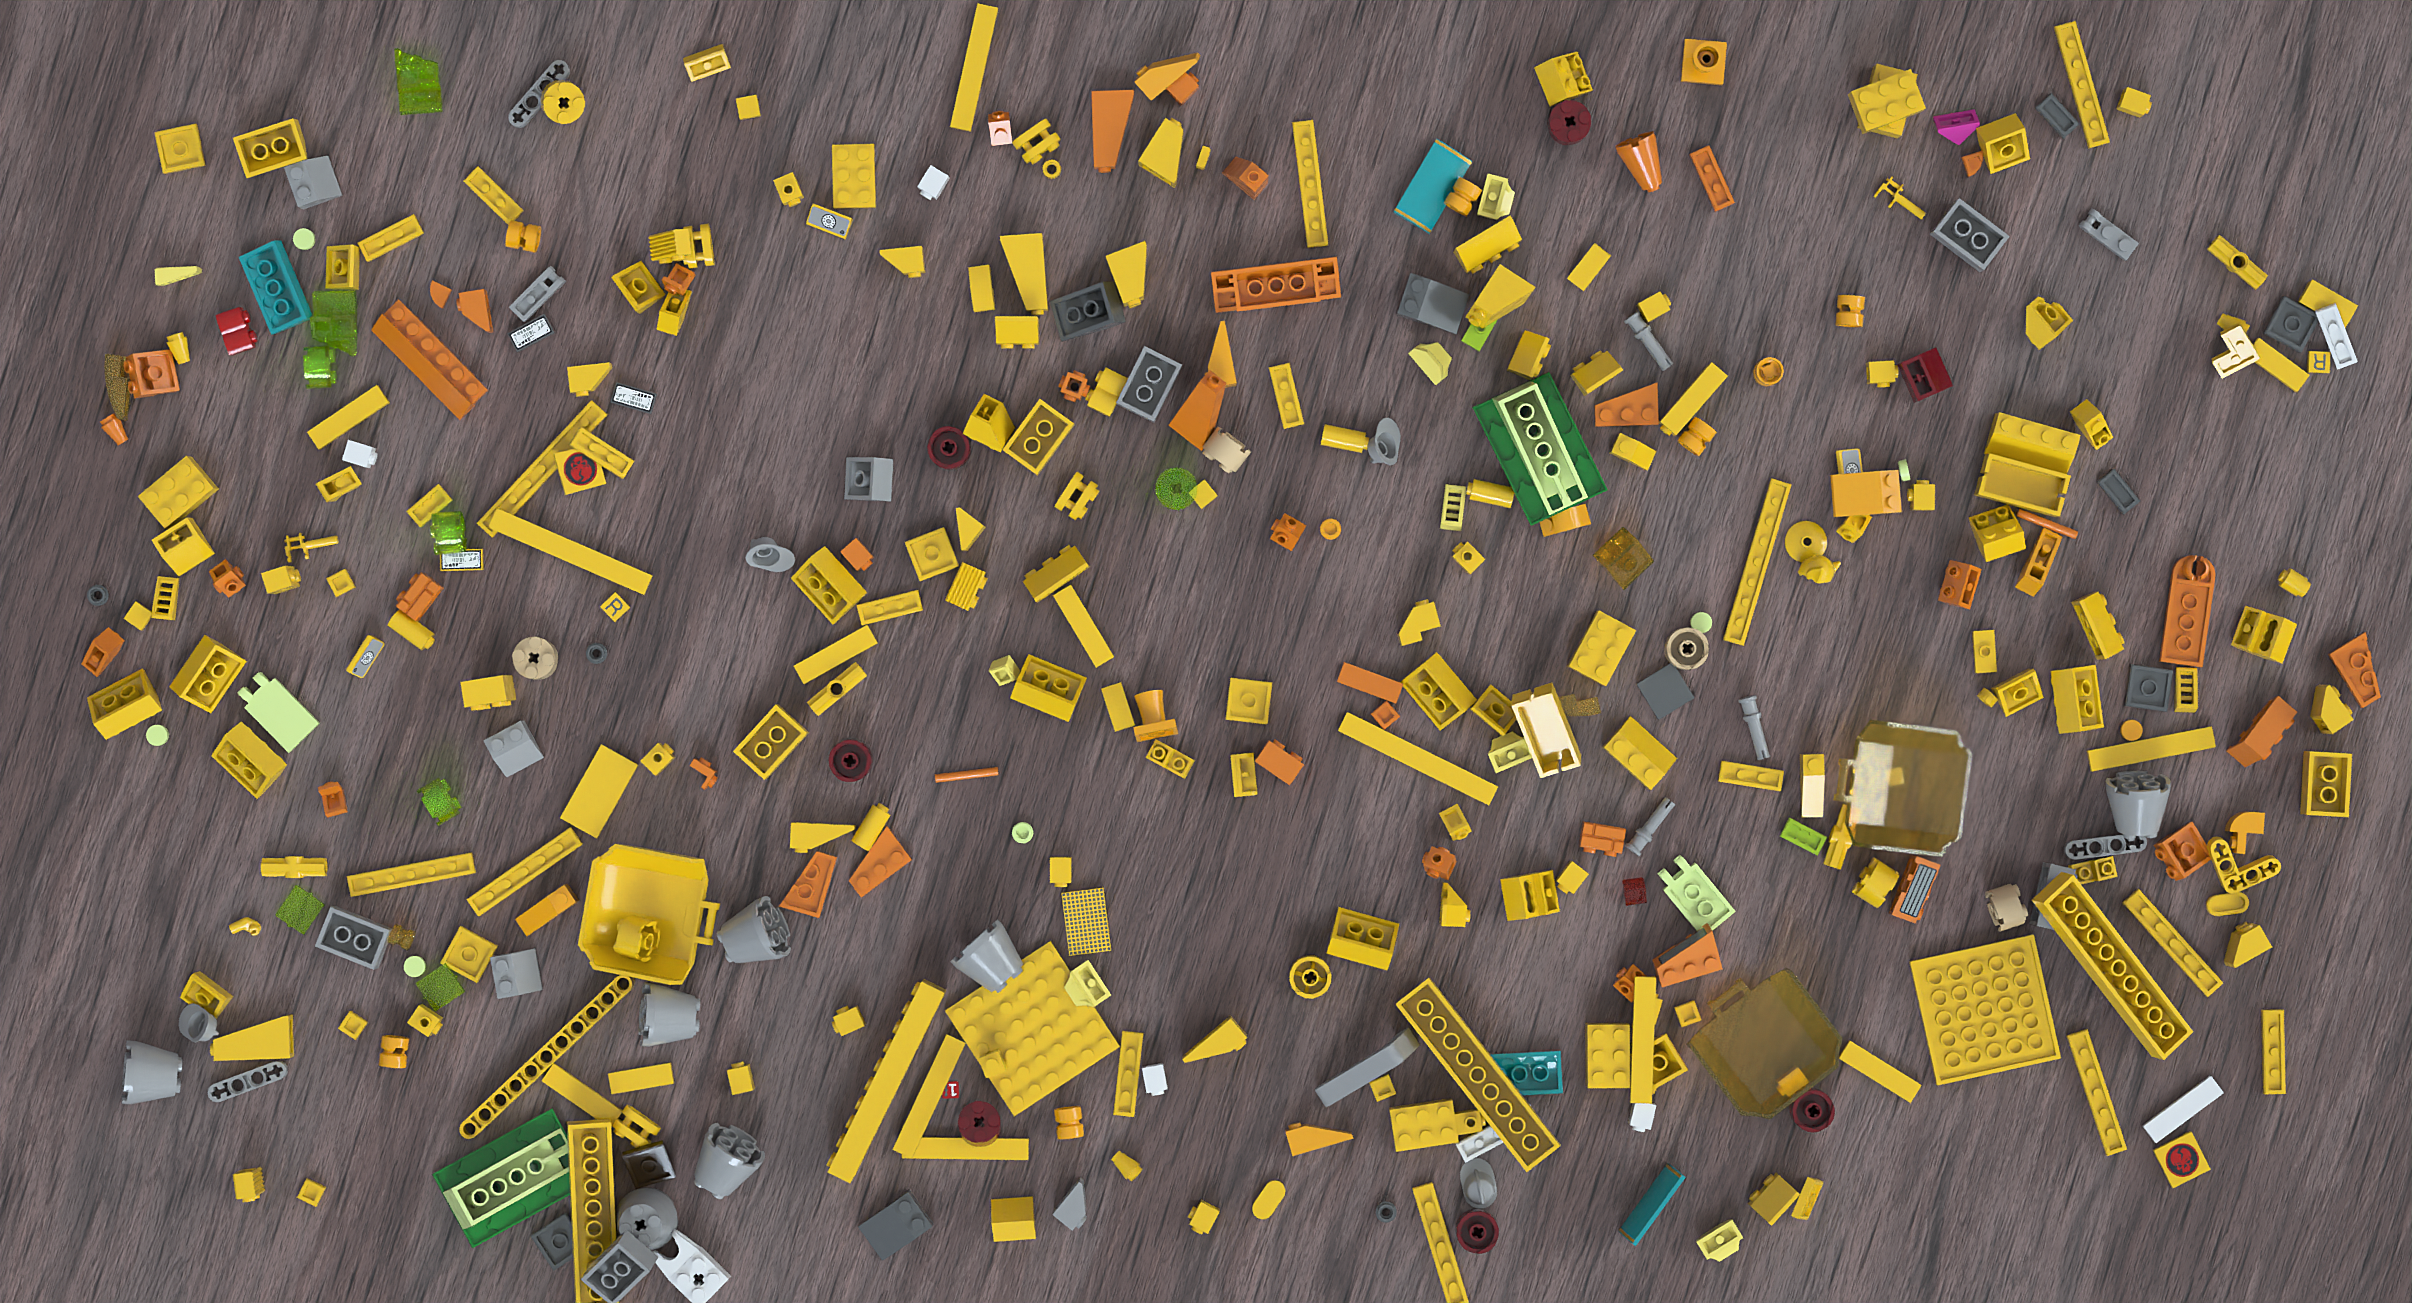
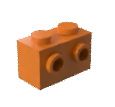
(1959, 584)

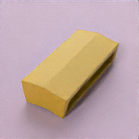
(2318, 296)

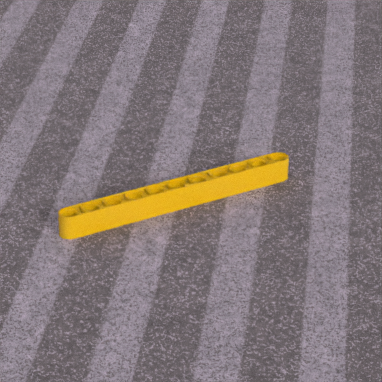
(538, 1061)

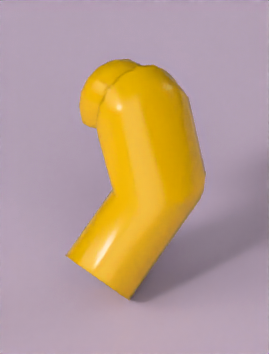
(246, 924)

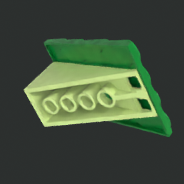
(1539, 448)
(508, 1178)

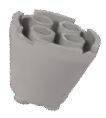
(2138, 802)
(755, 933)
(990, 958)
(667, 1015)
(149, 1073)
(726, 1160)
(657, 1212)

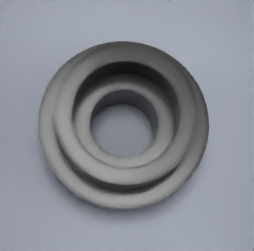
(91, 595)
(589, 653)
(1386, 1218)

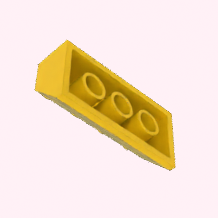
(2032, 443)

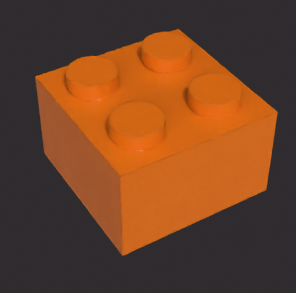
(1279, 762)

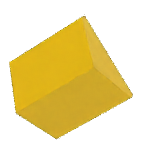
(342, 267)
(638, 286)
(968, 529)
(2018, 691)
(1495, 710)
(206, 993)
(1666, 1061)
(1013, 1219)

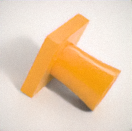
(1695, 69)
(1153, 717)

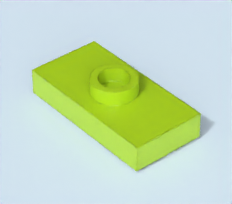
(1476, 336)
(1803, 836)

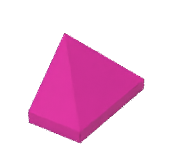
(1957, 125)

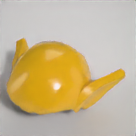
(1818, 568)

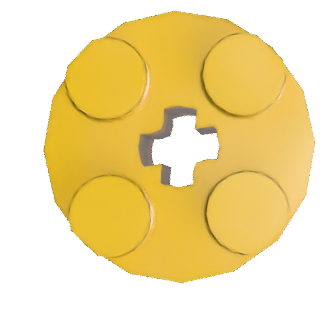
(550, 101)
(1875, 882)
(637, 938)
(1303, 966)

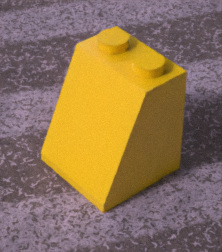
(1164, 152)
(1129, 273)
(1499, 297)

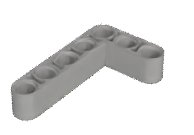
(1369, 1068)

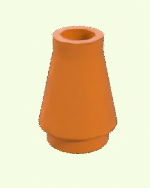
(114, 429)

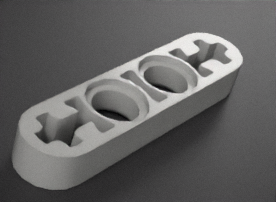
(536, 91)
(2105, 849)
(247, 1080)

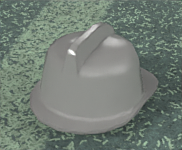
(1385, 443)
(769, 556)
(197, 1023)
(1478, 1183)

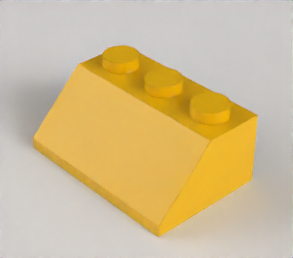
(271, 147)
(1488, 245)
(1055, 573)
(828, 585)
(2098, 625)
(207, 674)
(1048, 688)
(1438, 691)
(2077, 699)
(123, 704)
(1640, 753)
(248, 759)
(1363, 938)

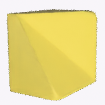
(1004, 670)

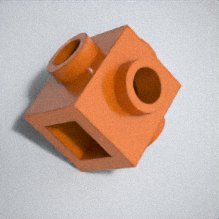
(1068, 380)
(1287, 531)
(227, 578)
(1439, 863)
(1625, 981)

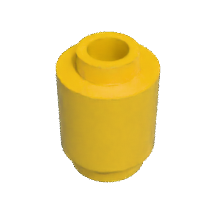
(2294, 582)

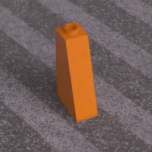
(1109, 122)
(1246, 176)
(1200, 411)

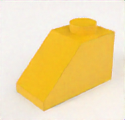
(907, 260)
(673, 312)
(587, 377)
(1632, 451)

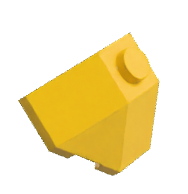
(2045, 321)
(1452, 908)

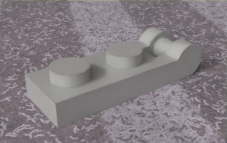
(2109, 235)
(536, 294)

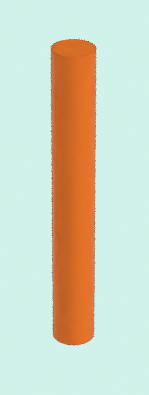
(2047, 523)
(966, 774)

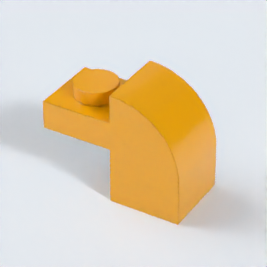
(1566, 520)
(2240, 825)

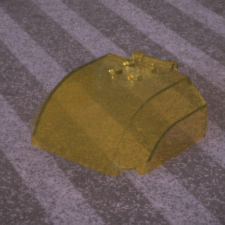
(1905, 788)
(1767, 1045)

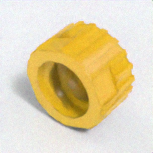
(1051, 162)
(1987, 697)

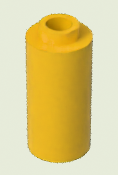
(1344, 438)
(1490, 493)
(411, 630)
(871, 826)

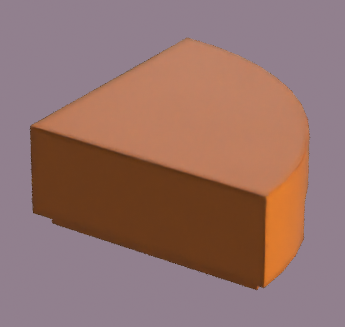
(1972, 162)
(439, 293)

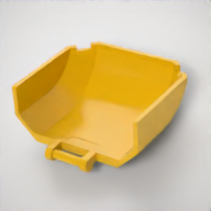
(653, 887)

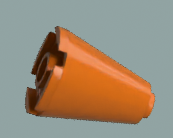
(1642, 160)

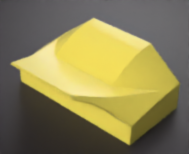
(1495, 198)
(1432, 360)
(1508, 751)
(1086, 986)
(1720, 1241)

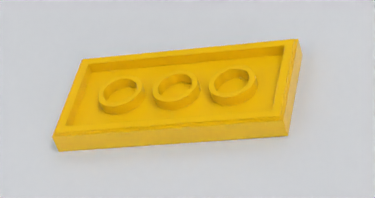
(599, 791)

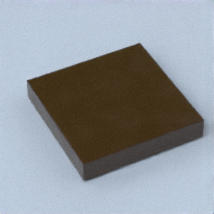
(649, 1164)

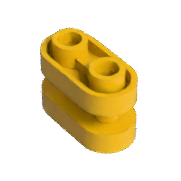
(1049, 142)
(707, 254)
(1088, 493)
(623, 1128)

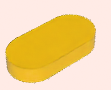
(2227, 904)
(1268, 1199)

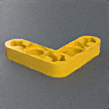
(2232, 871)

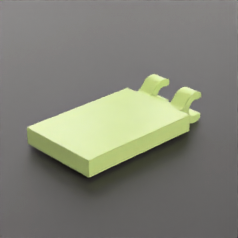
(279, 712)
(1696, 895)

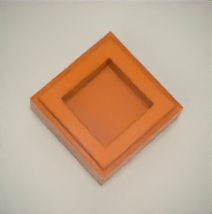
(1385, 715)

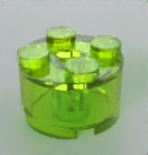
(319, 367)
(1174, 477)
(448, 532)
(439, 801)

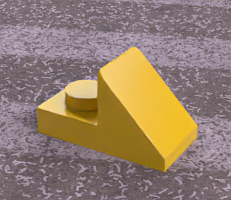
(338, 484)

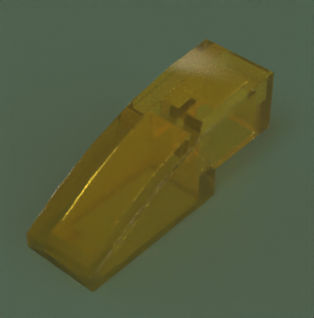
(117, 385)
(1579, 708)

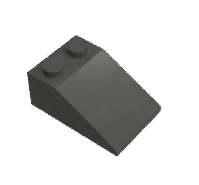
(1432, 303)
(1087, 311)
(896, 1225)

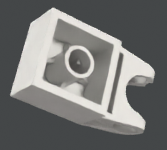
(691, 1261)

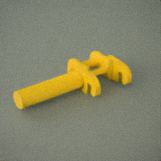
(1899, 198)
(308, 545)

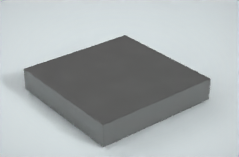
(2291, 324)
(2148, 687)
(1665, 691)
(555, 1241)

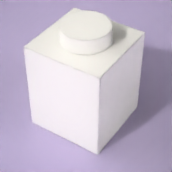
(933, 183)
(359, 454)
(1154, 1079)
(1642, 1116)

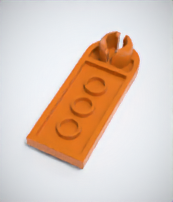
(2188, 612)

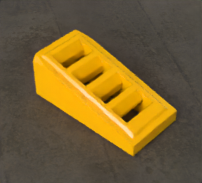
(173, 598)
(2178, 707)

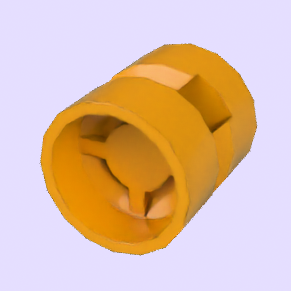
(1462, 196)
(523, 236)
(1850, 311)
(1768, 371)
(1696, 436)
(393, 1051)
(1069, 1122)

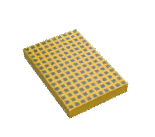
(1086, 921)

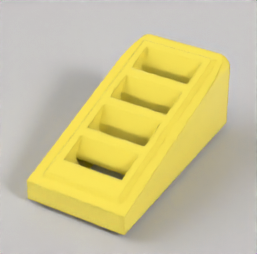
(169, 275)
(1452, 525)

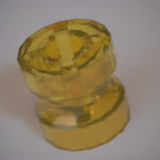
(401, 937)

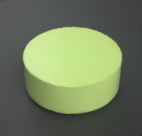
(304, 239)
(1903, 469)
(1701, 622)
(157, 735)
(1022, 832)
(414, 966)

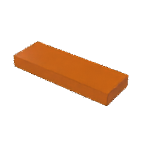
(1712, 178)
(1370, 682)

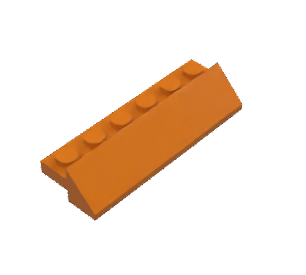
(1276, 285)
(429, 359)

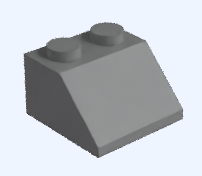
(313, 181)
(868, 479)
(514, 748)
(516, 973)
(1072, 1207)

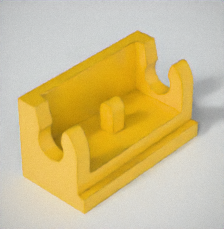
(1243, 774)

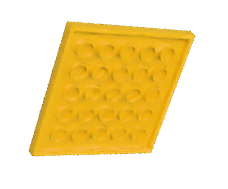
(1985, 1009)
(1035, 1028)

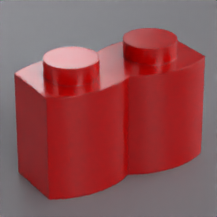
(236, 330)

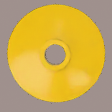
(1797, 533)

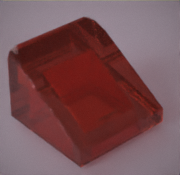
(1634, 891)

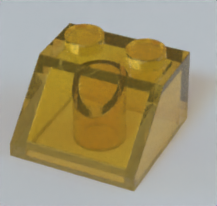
(1623, 558)

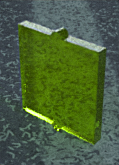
(300, 909)
(440, 987)

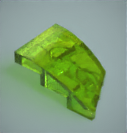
(417, 84)
(335, 319)

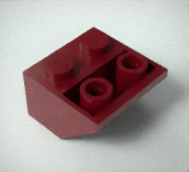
(1925, 375)

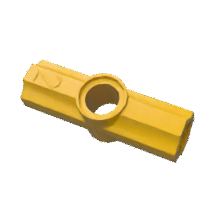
(2248, 271)
(848, 680)
(1838, 841)
(294, 867)

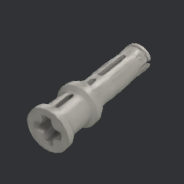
(1642, 332)
(1753, 717)
(1644, 834)

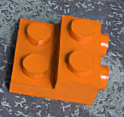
(151, 373)
(2182, 851)

